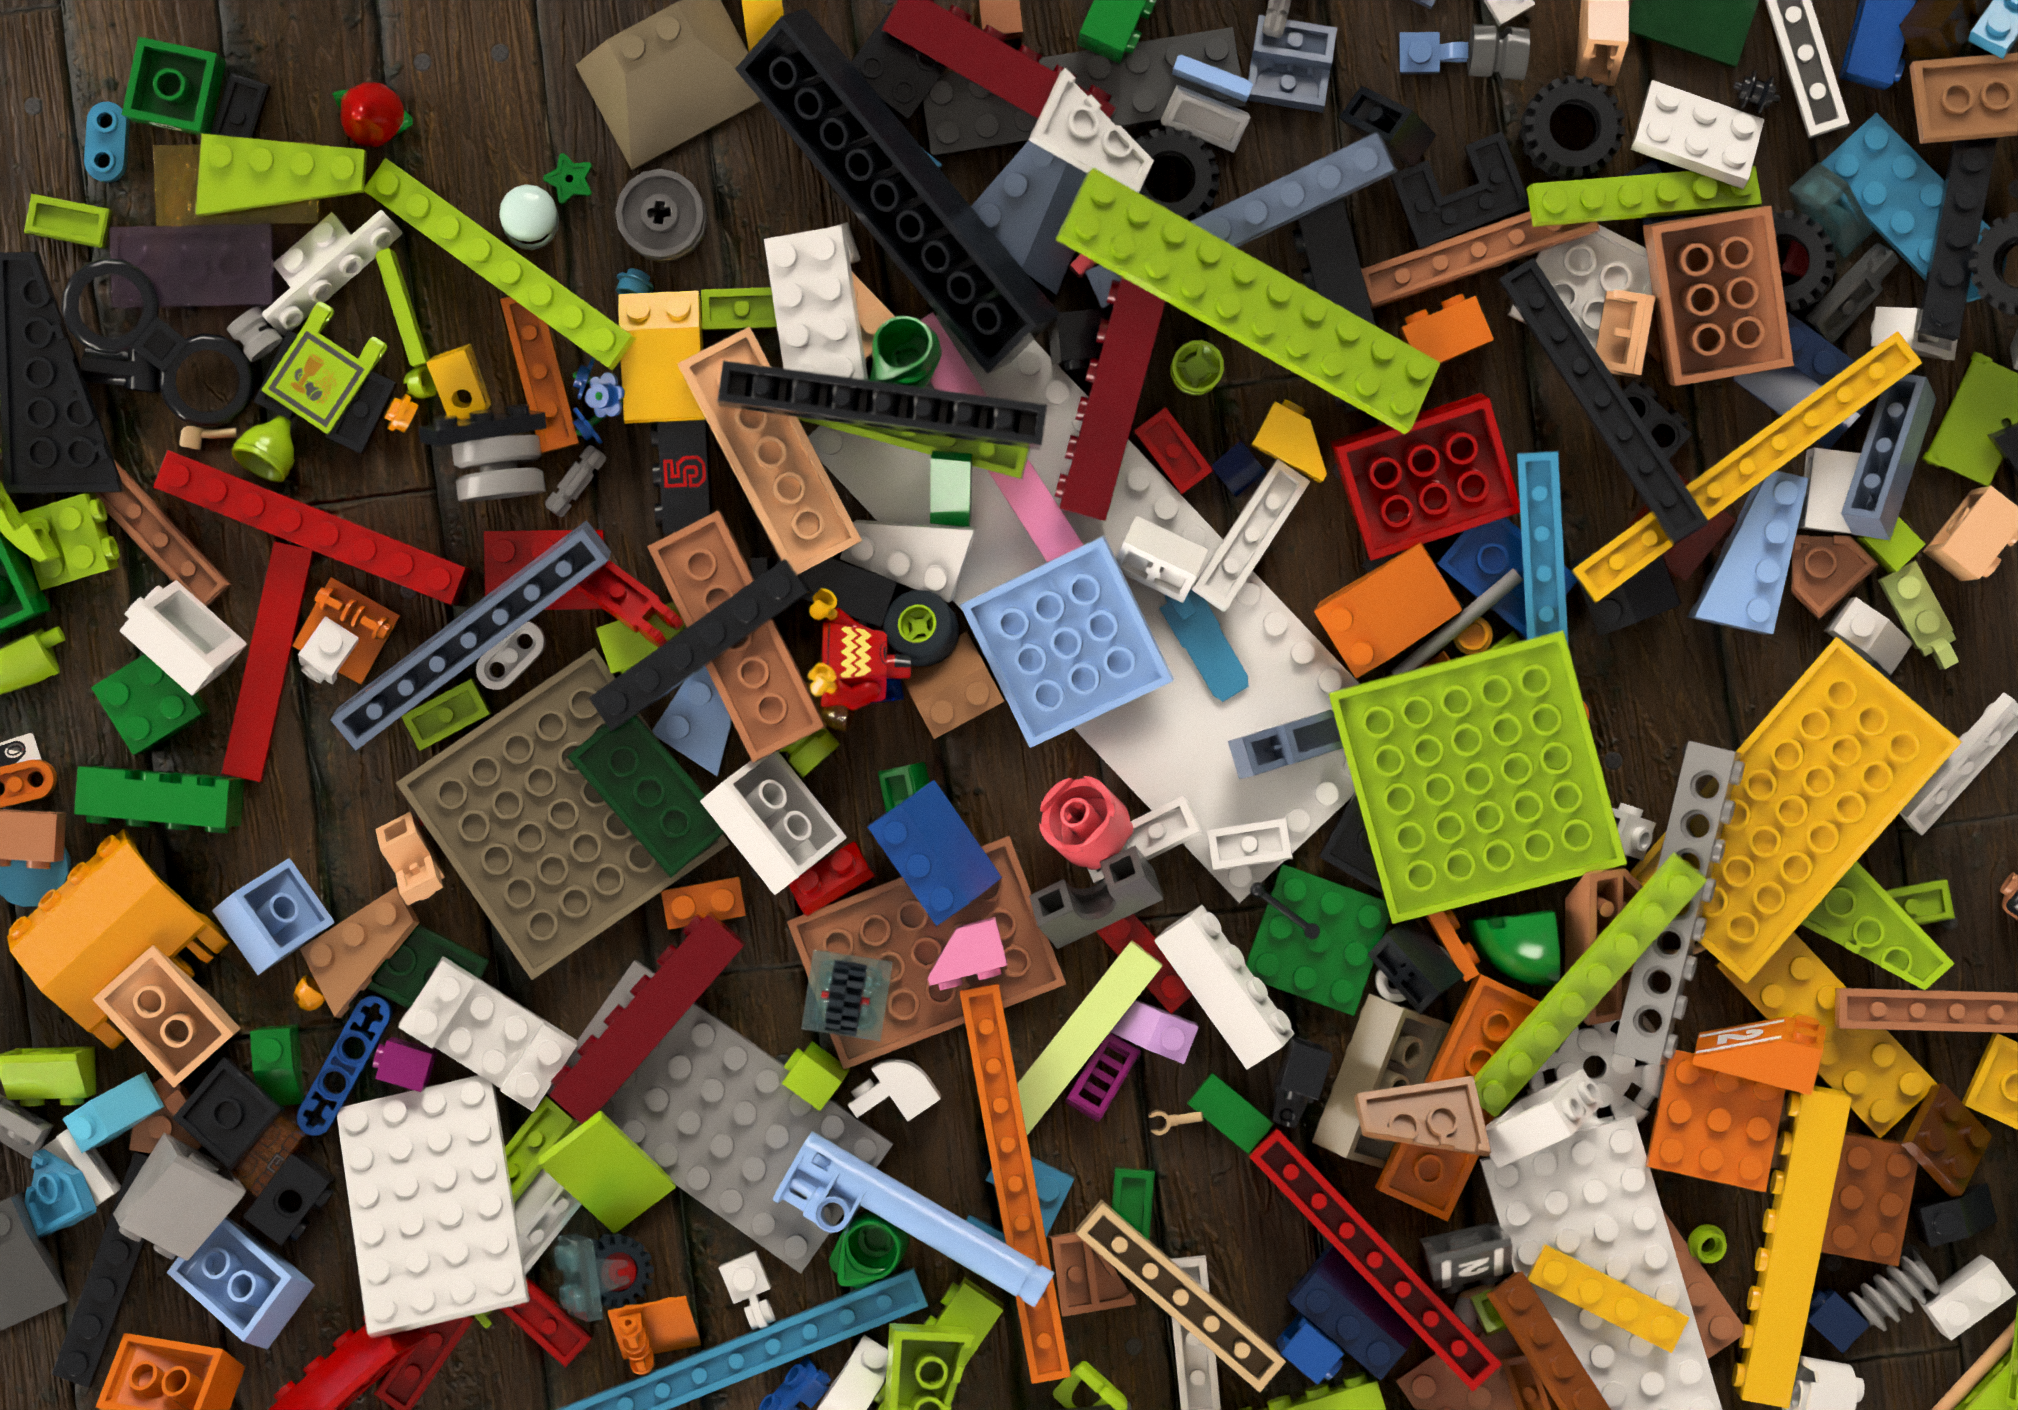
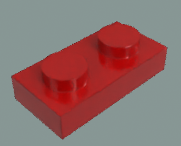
(1173, 450)
(831, 878)

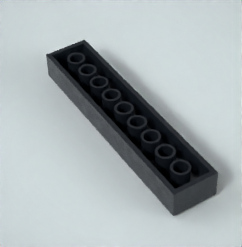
(896, 190)

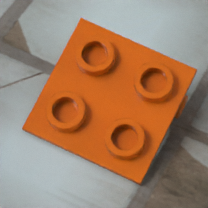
(357, 615)
(653, 1330)

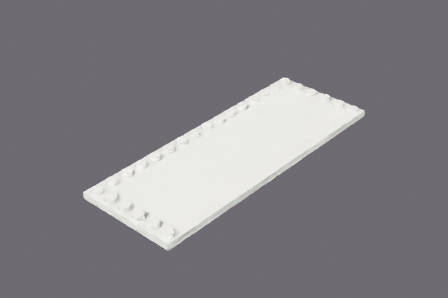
(1179, 733)

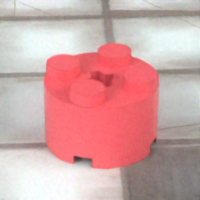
(1084, 821)

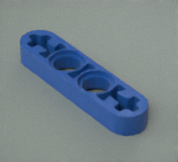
(347, 1066)

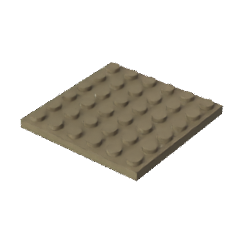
(532, 829)

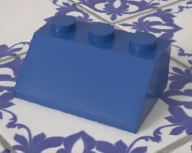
(935, 852)

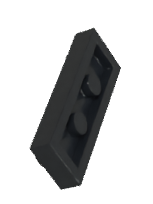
(482, 425)

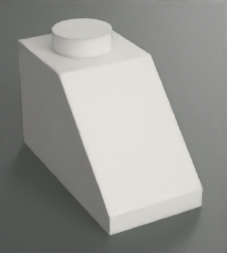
(1894, 319)
(1869, 634)

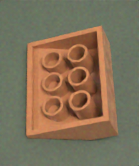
(1718, 295)

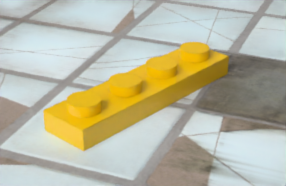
(1607, 1298)

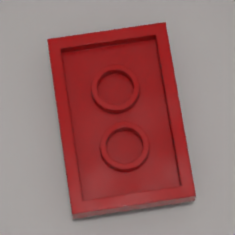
(512, 550)

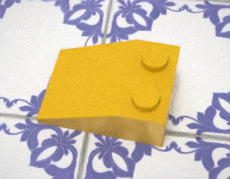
(665, 333)

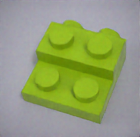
(79, 536)

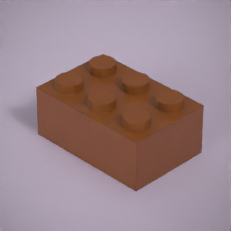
(1870, 1200)

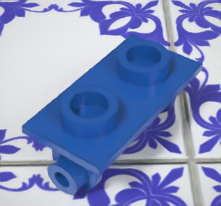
(800, 1384)

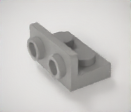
(22, 1128)

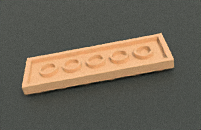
(772, 462)

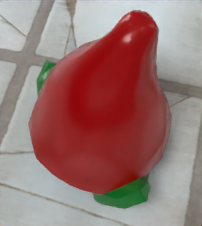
(371, 113)

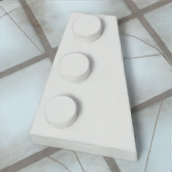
(1086, 138)
(913, 554)

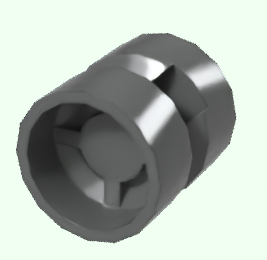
(1498, 52)

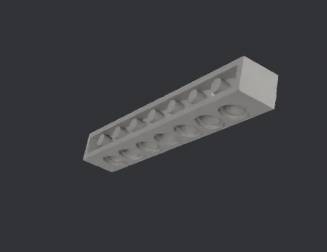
(1633, 1037)

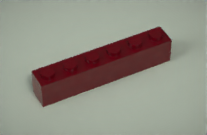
(980, 54)
(1112, 400)
(647, 1018)

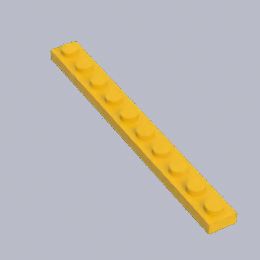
(1754, 461)

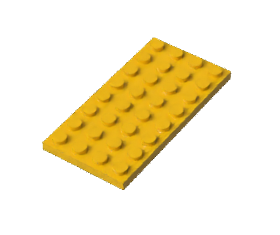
(1811, 800)

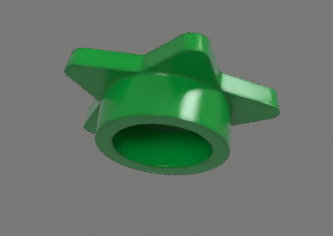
(566, 189)

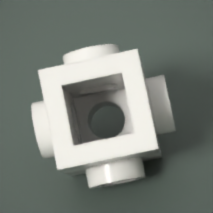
(1633, 830)

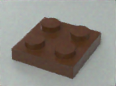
(1946, 1139)

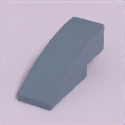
(1285, 744)

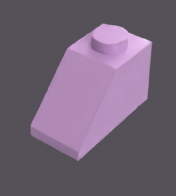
(1157, 1030)

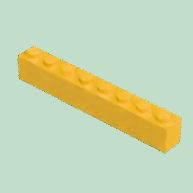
(1791, 1246)

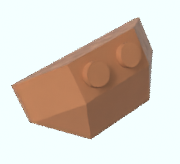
(1588, 912)

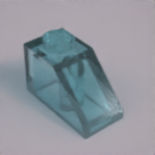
(1833, 206)

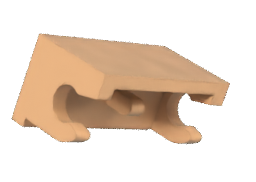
(1624, 331)

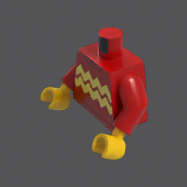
(852, 658)

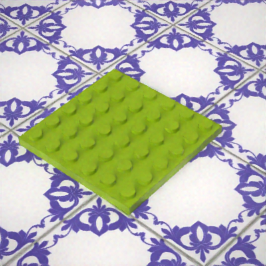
(1477, 777)

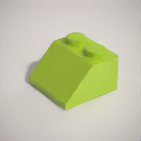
(49, 1074)

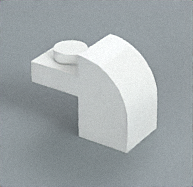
(903, 1082)
(859, 1379)

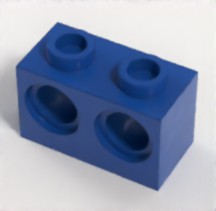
(1310, 1349)

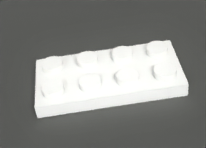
(816, 303)

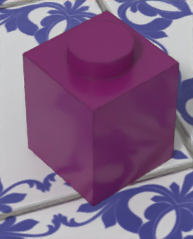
(404, 1064)

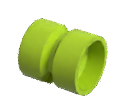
(1196, 367)
(810, 751)

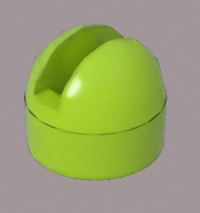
(420, 383)

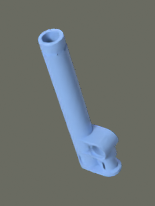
(834, 1175)

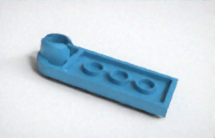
(1894, 191)

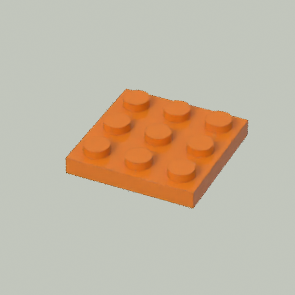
(1714, 1125)

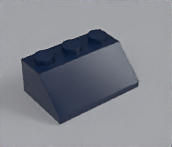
(1814, 365)
(1352, 1312)

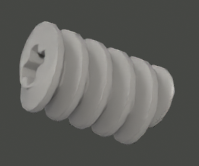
(1894, 1292)

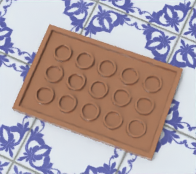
(896, 928)

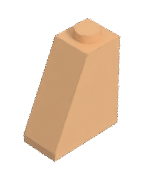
(1602, 40)

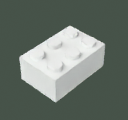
(773, 820)

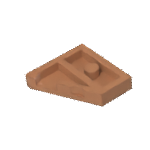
(1084, 1277)

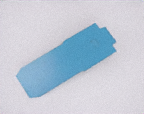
(1206, 644)

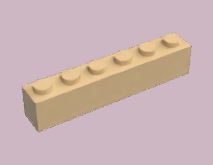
(1180, 1295)

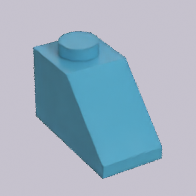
(113, 1113)

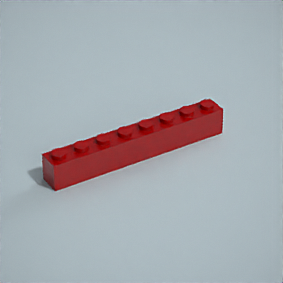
(312, 528)
(1375, 1259)

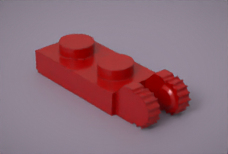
(628, 601)

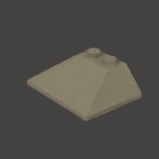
(668, 78)

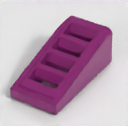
(1085, 1106)

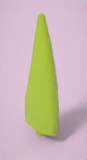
(29, 659)

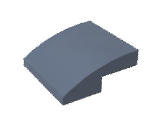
(1294, 67)

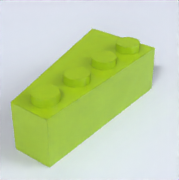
(264, 173)
(924, 1365)

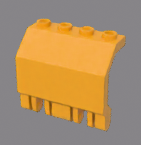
(103, 924)

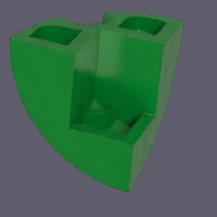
(1519, 945)

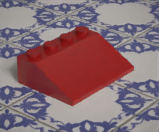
(1429, 481)
(348, 1371)

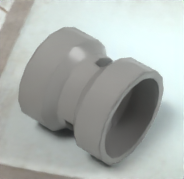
(254, 334)

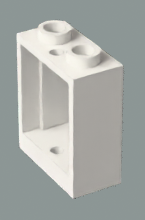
(182, 636)
(1542, 1118)

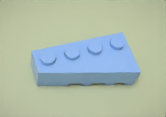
(1755, 559)

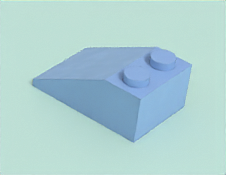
(243, 1283)

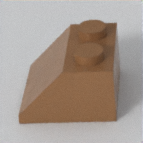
(953, 689)

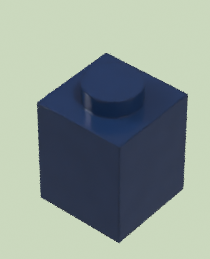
(1835, 1319)

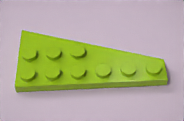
(1877, 928)

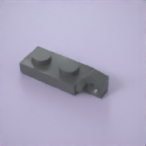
(1851, 293)

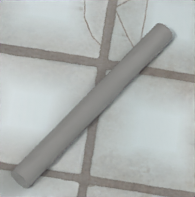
(1459, 623)

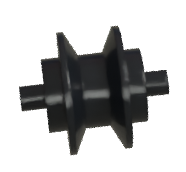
(1756, 92)

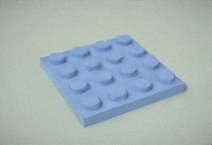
(1067, 641)

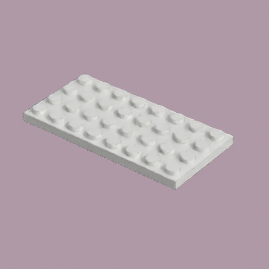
(1604, 1210)

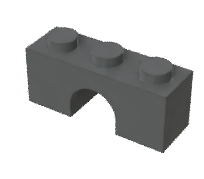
(1072, 913)

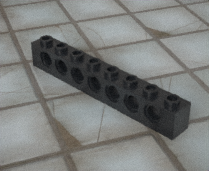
(882, 405)

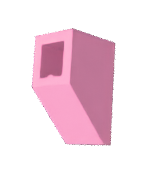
(970, 951)

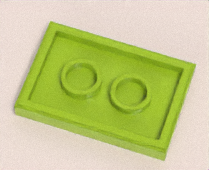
(606, 1172)

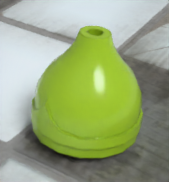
(267, 449)

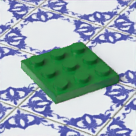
(1335, 963)

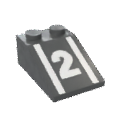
(1467, 1256)

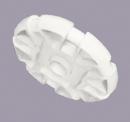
(1615, 1078)

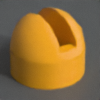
(308, 994)

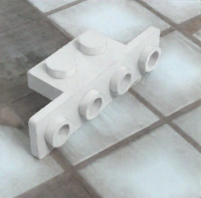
(324, 263)

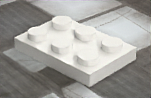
(1697, 134)

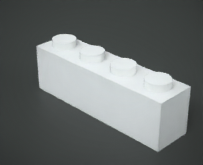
(1808, 66)
(1225, 986)

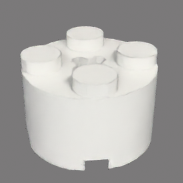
(1825, 1386)

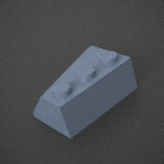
(1028, 209)

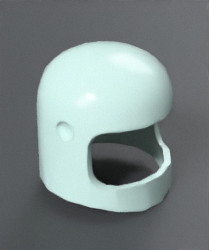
(528, 215)

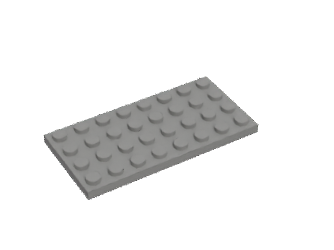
(727, 1125)

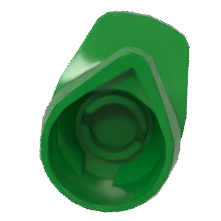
(905, 352)
(867, 1250)

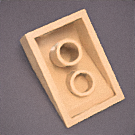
(166, 1015)

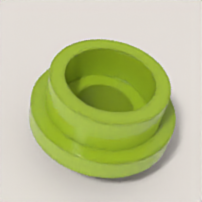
(1713, 1250)

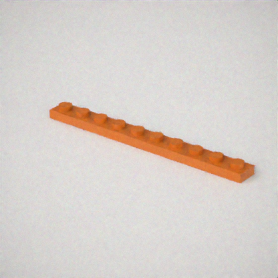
(1013, 1173)

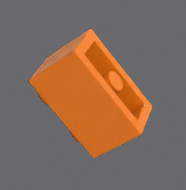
(1449, 331)

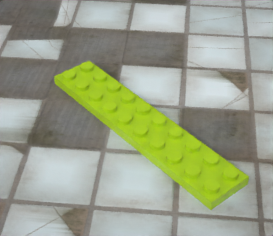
(1248, 300)

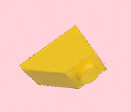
(1290, 439)

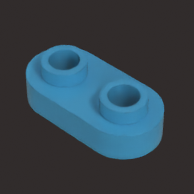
(108, 141)

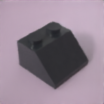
(1635, 600)

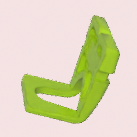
(1095, 1380)

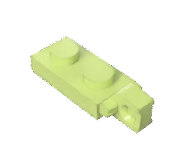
(1920, 613)

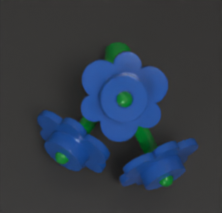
(603, 396)

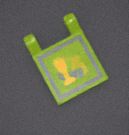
(318, 375)

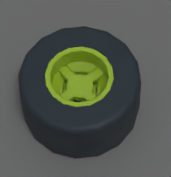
(910, 617)

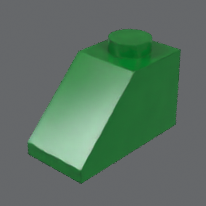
(278, 1062)

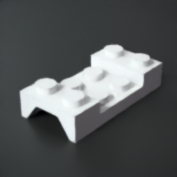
(488, 1033)

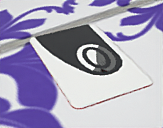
(18, 750)

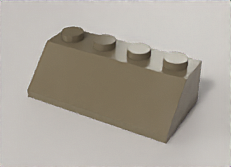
(1387, 1050)

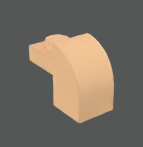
(411, 858)

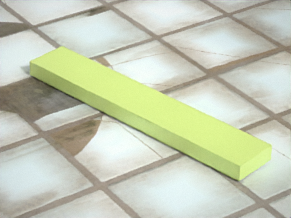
(1085, 1031)

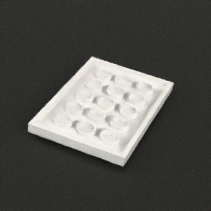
(431, 1206)

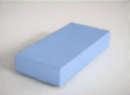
(1212, 78)

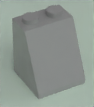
(177, 1199)

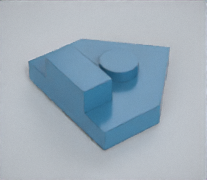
(57, 1194)

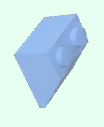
(273, 916)

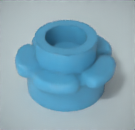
(634, 282)

